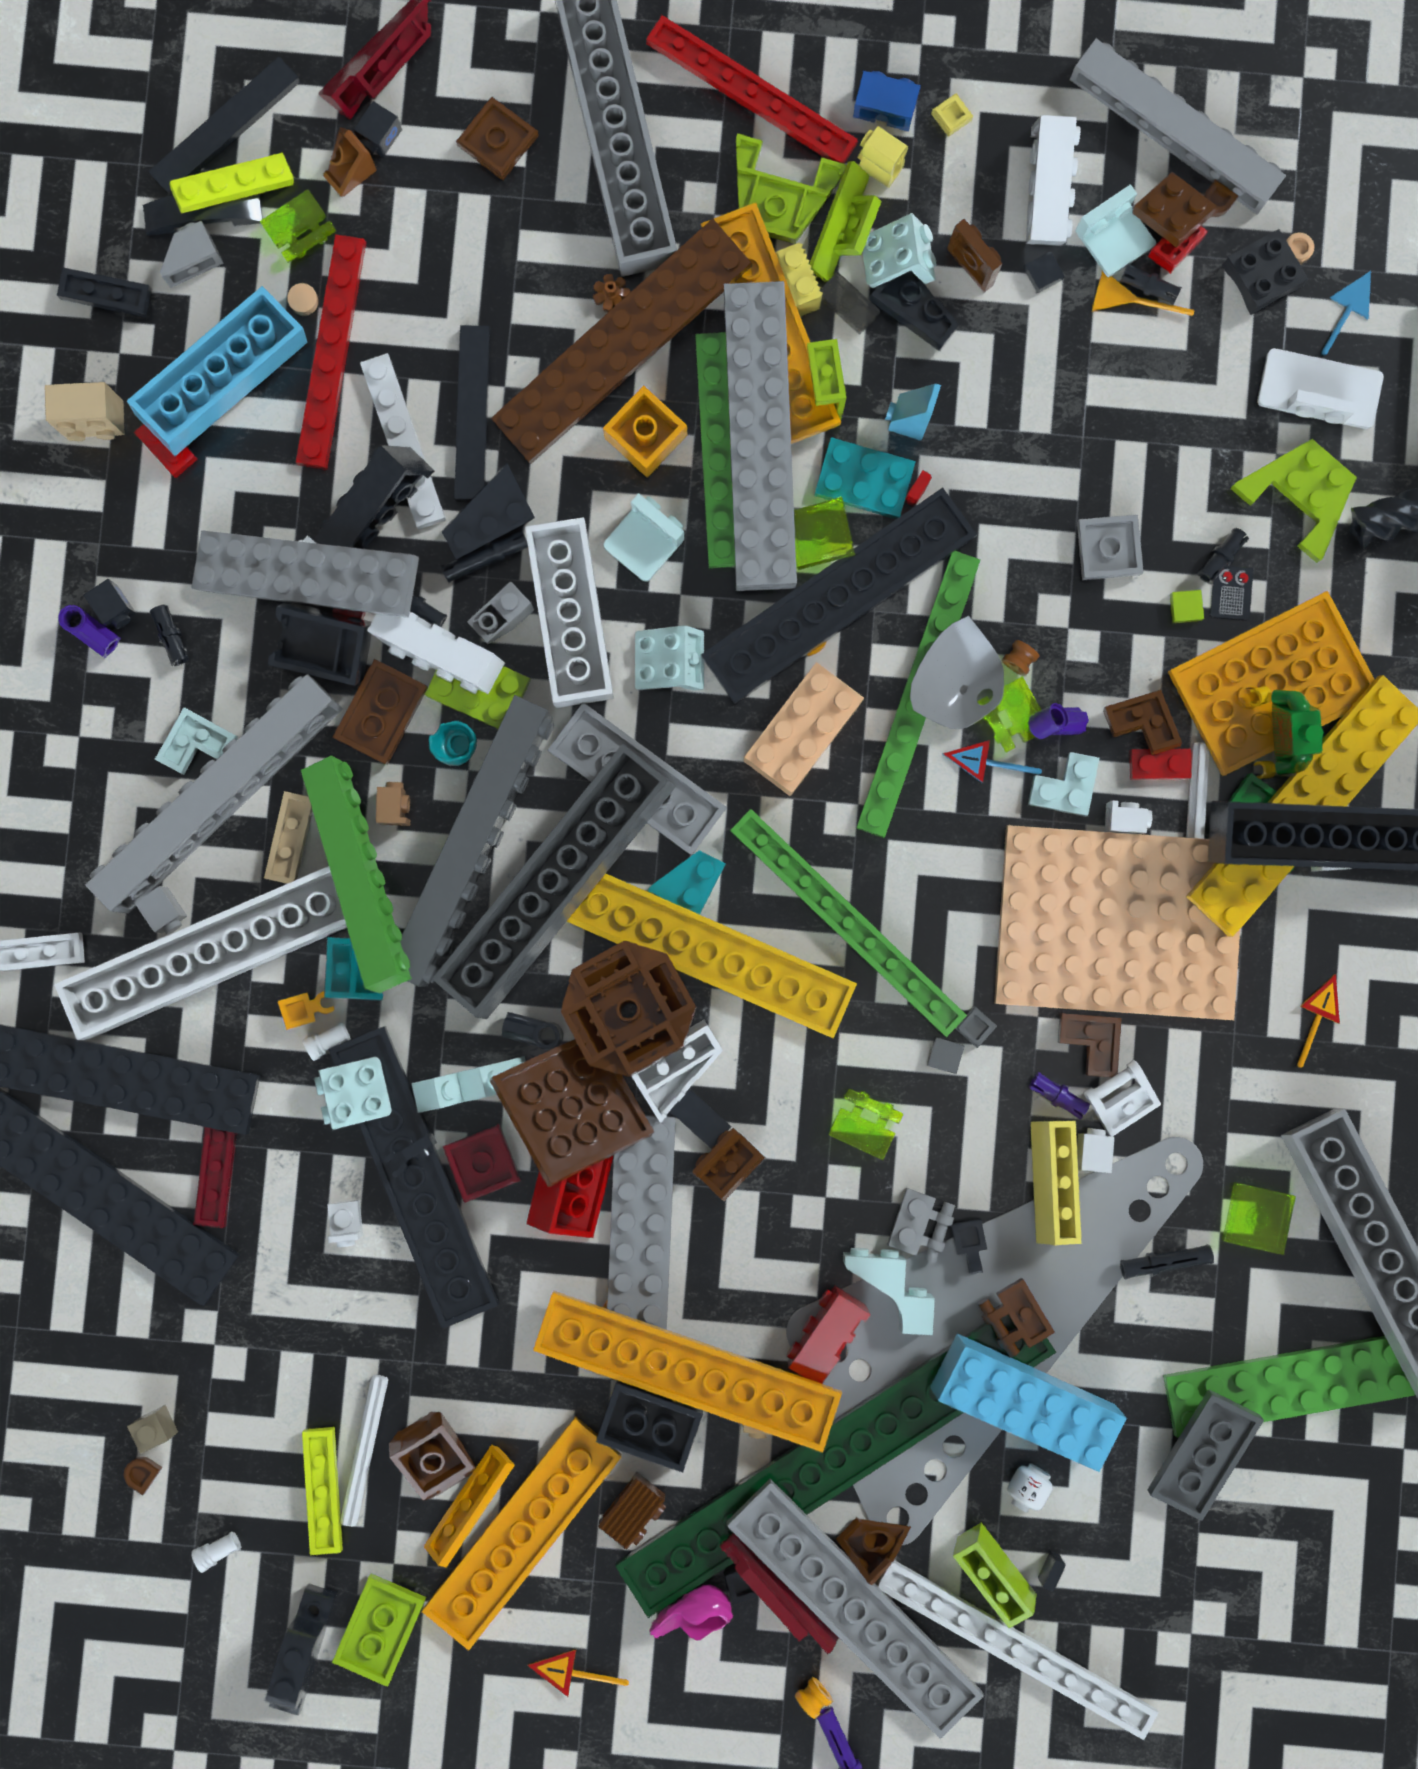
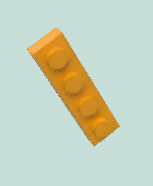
(468, 1506)

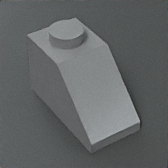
(189, 254)

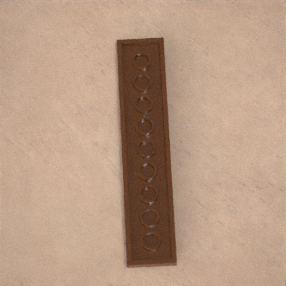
(622, 341)

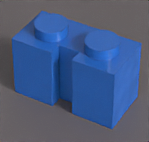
(886, 100)

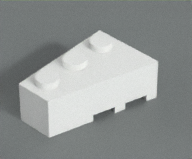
(671, 1077)

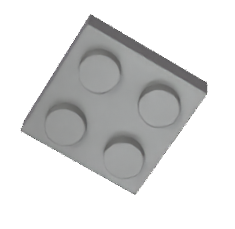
(1110, 547)

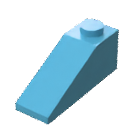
(913, 411)

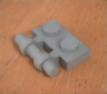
(912, 1221)

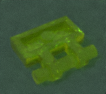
(293, 220)
(1019, 706)
(860, 1132)

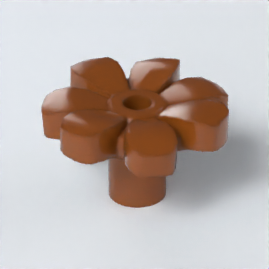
(610, 292)

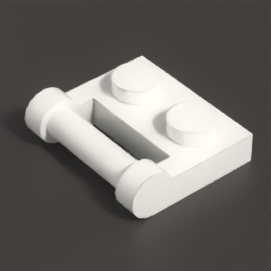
(1126, 1106)

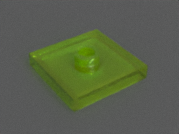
(822, 533)
(1259, 1218)

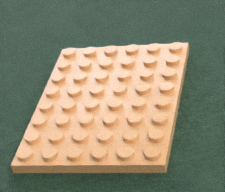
(1110, 926)

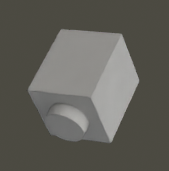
(161, 910)

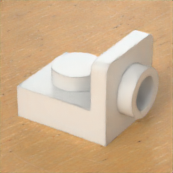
(345, 1223)

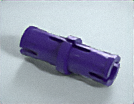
(1059, 1095)

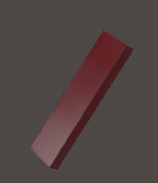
(215, 1178)

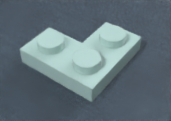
(189, 735)
(1073, 792)

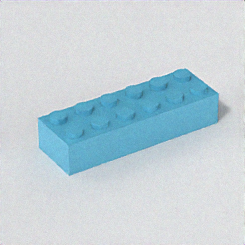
(218, 371)
(1027, 1402)

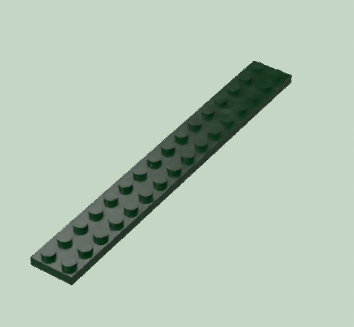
(854, 1449)

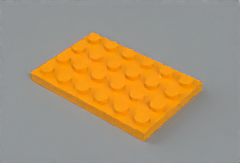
(1295, 651)

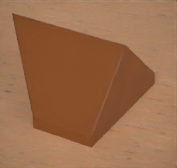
(349, 163)

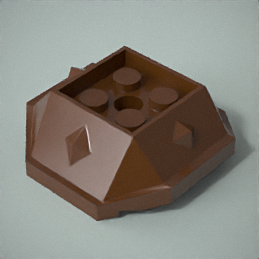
(610, 982)

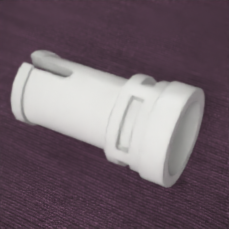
(319, 1044)
(209, 1554)

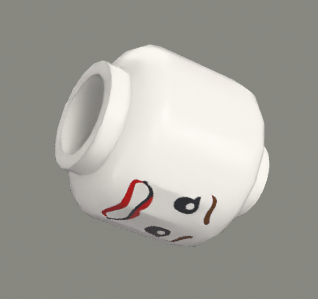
(1030, 1488)

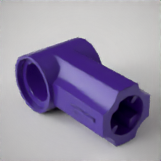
(89, 630)
(1058, 721)

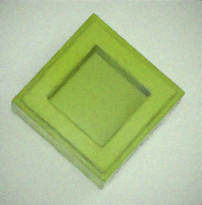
(1186, 606)

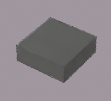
(976, 1027)
(945, 1055)

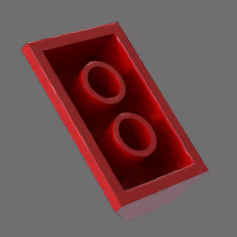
(571, 1204)

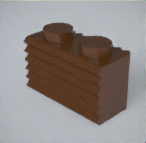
(632, 1511)

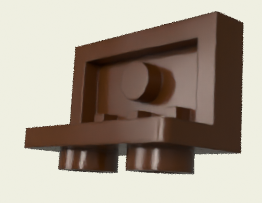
(728, 1163)

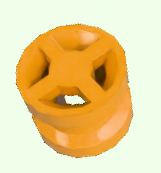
(813, 1698)

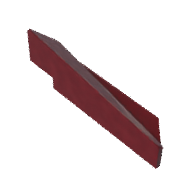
(379, 59)
(777, 1595)

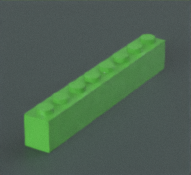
(356, 875)

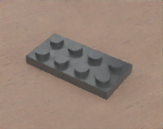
(1205, 1455)

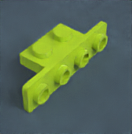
(846, 223)

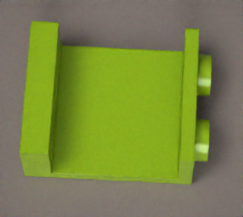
(827, 374)

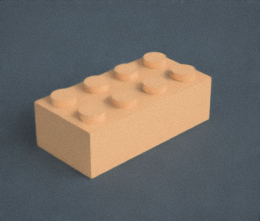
(803, 729)

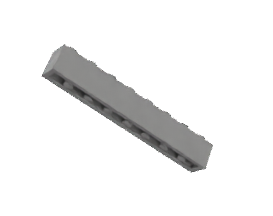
(1176, 125)

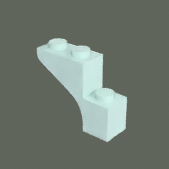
(459, 1086)
(887, 1274)

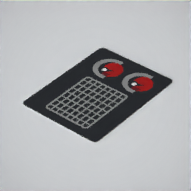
(1232, 593)

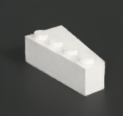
(1051, 180)
(439, 650)

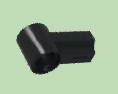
(529, 1030)

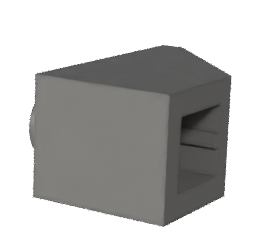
(501, 614)

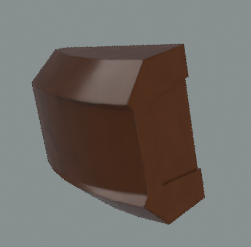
(430, 1456)

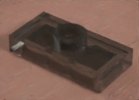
(849, 303)

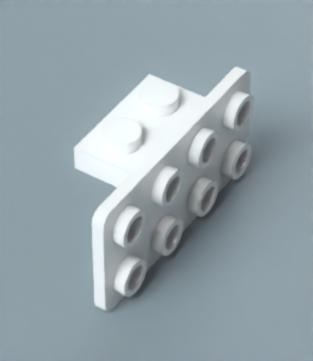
(1320, 388)

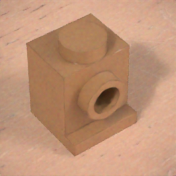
(392, 805)

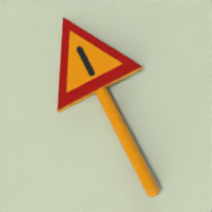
(1323, 1004)
(559, 1671)

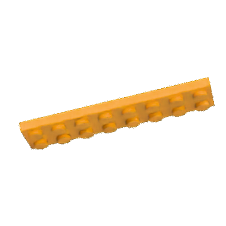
(750, 235)
(521, 1533)

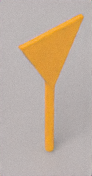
(1112, 293)

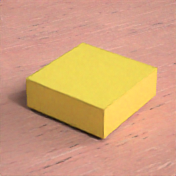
(952, 115)

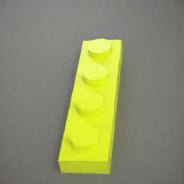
(231, 183)
(322, 1491)

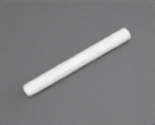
(1198, 791)
(364, 1450)

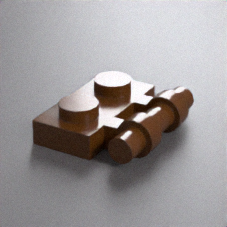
(1024, 1312)

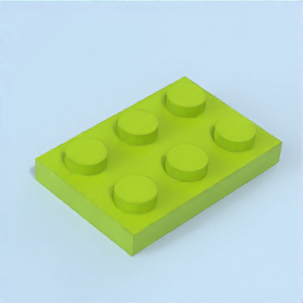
(481, 706)
(379, 1629)

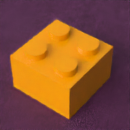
(645, 431)

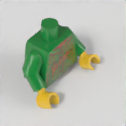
(1295, 731)

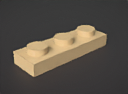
(289, 838)

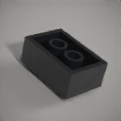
(649, 1426)

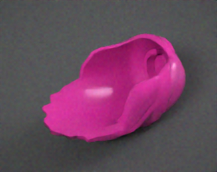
(696, 1613)

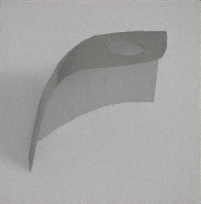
(957, 659)

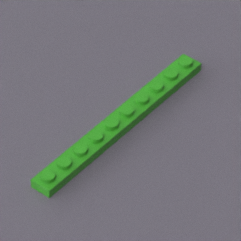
(908, 723)
(848, 923)

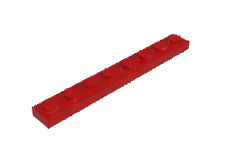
(751, 91)
(331, 352)

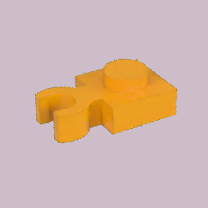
(300, 1010)

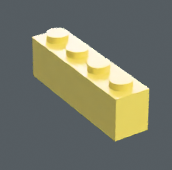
(1056, 1182)

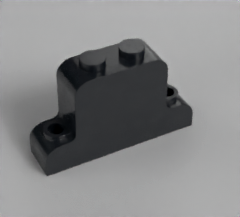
(300, 1651)

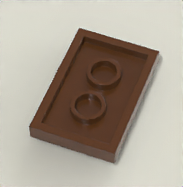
(380, 712)

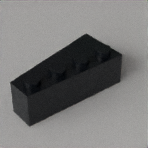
(373, 497)

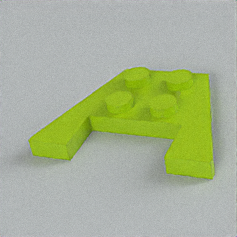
(783, 203)
(1313, 483)

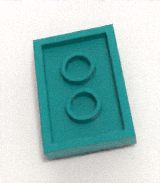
(865, 478)

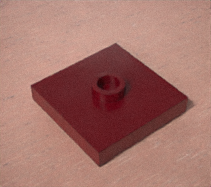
(482, 1163)

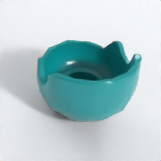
(453, 743)

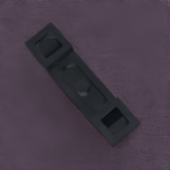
(164, 216)

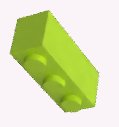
(995, 1575)

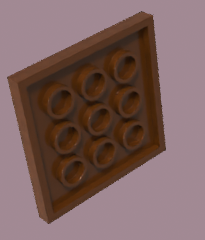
(569, 1111)

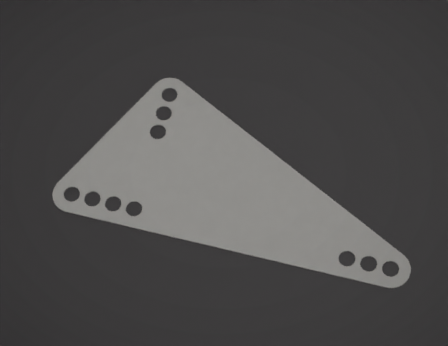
(1063, 1279)

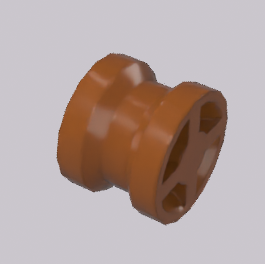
(1020, 658)

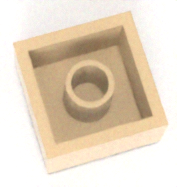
(84, 410)

